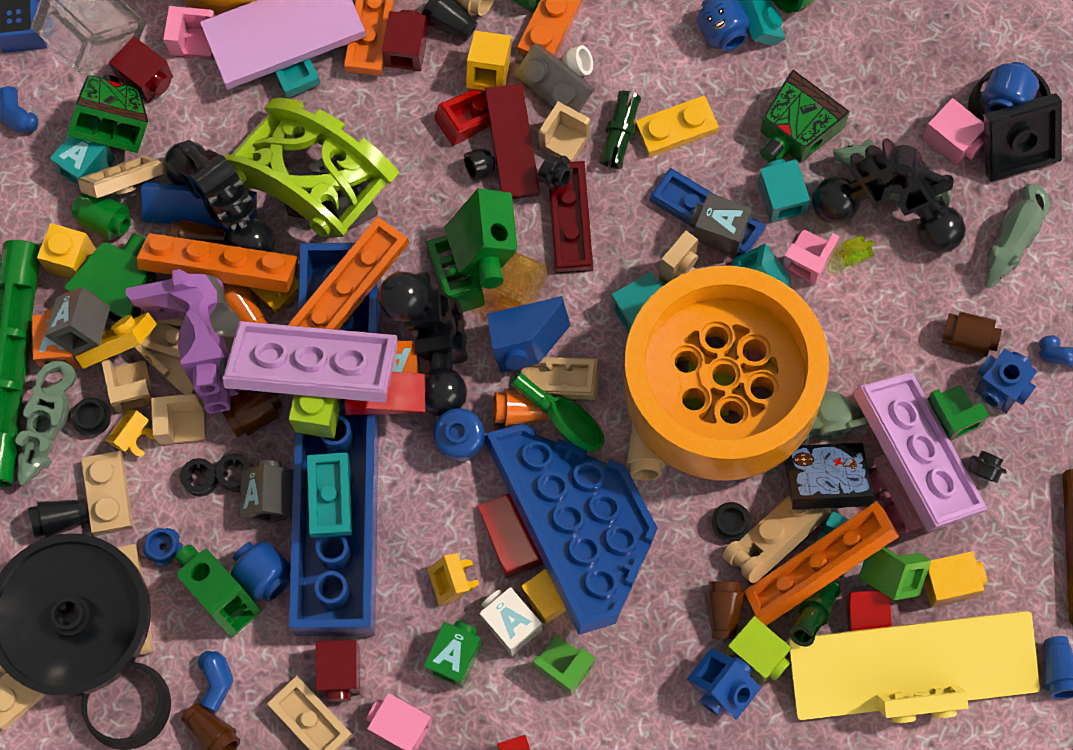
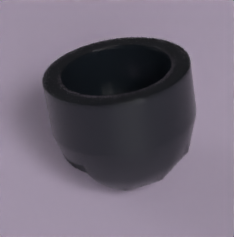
(479, 163)

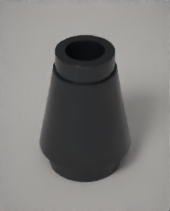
(450, 18)
(56, 517)

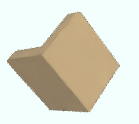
(564, 132)
(128, 385)
(178, 419)

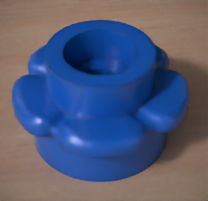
(155, 539)

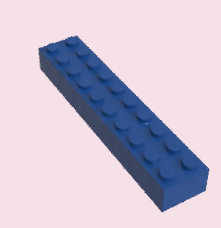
(336, 574)

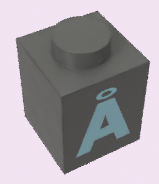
(721, 223)
(77, 320)
(266, 492)

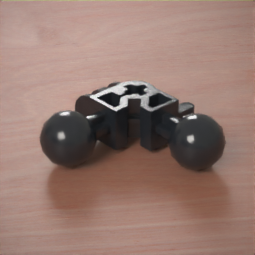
(902, 172)
(222, 192)
(440, 336)

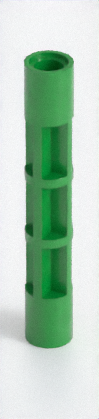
(17, 293)

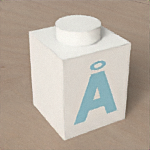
(510, 620)

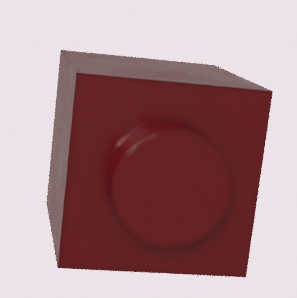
(405, 40)
(142, 68)
(338, 669)

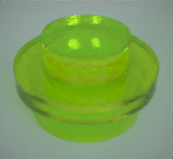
(856, 250)

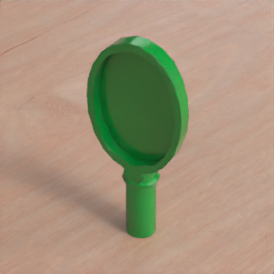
(566, 416)

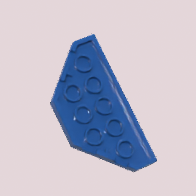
(580, 518)

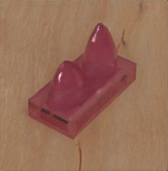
(900, 509)

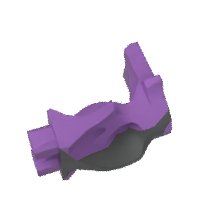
(204, 334)

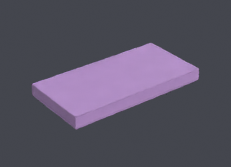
(278, 34)
(311, 361)
(919, 451)

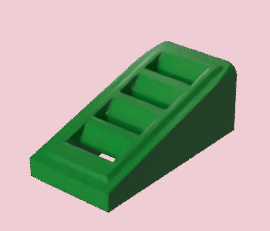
(468, 291)

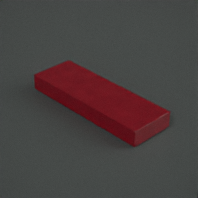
(512, 140)
(571, 223)

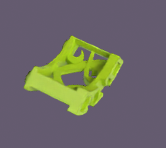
(276, 133)

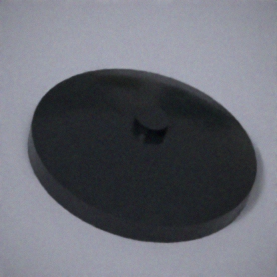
(71, 615)

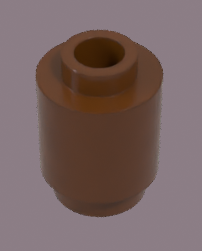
(971, 333)
(252, 411)

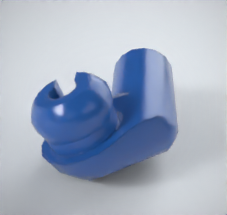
(13, 115)
(1053, 353)
(219, 679)

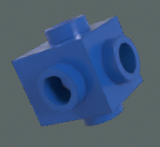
(1006, 380)
(731, 687)

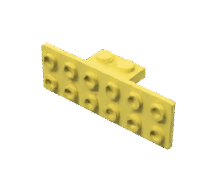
(915, 667)

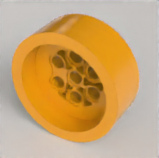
(748, 314)

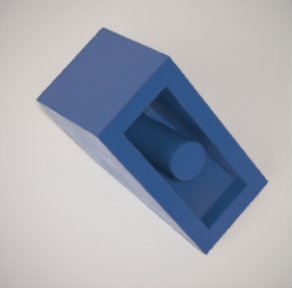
(527, 332)

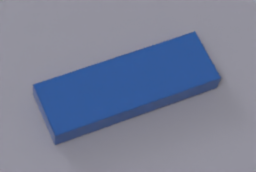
(679, 198)
(171, 202)

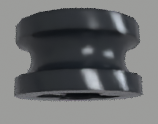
(222, 473)
(187, 479)

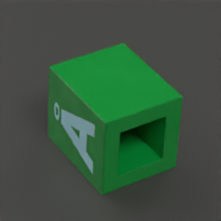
(454, 653)

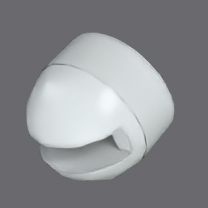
(579, 60)

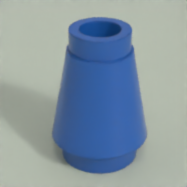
(1058, 667)

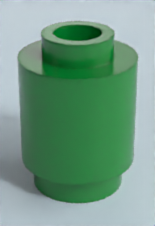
(102, 215)

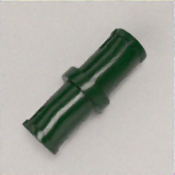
(620, 129)
(814, 613)

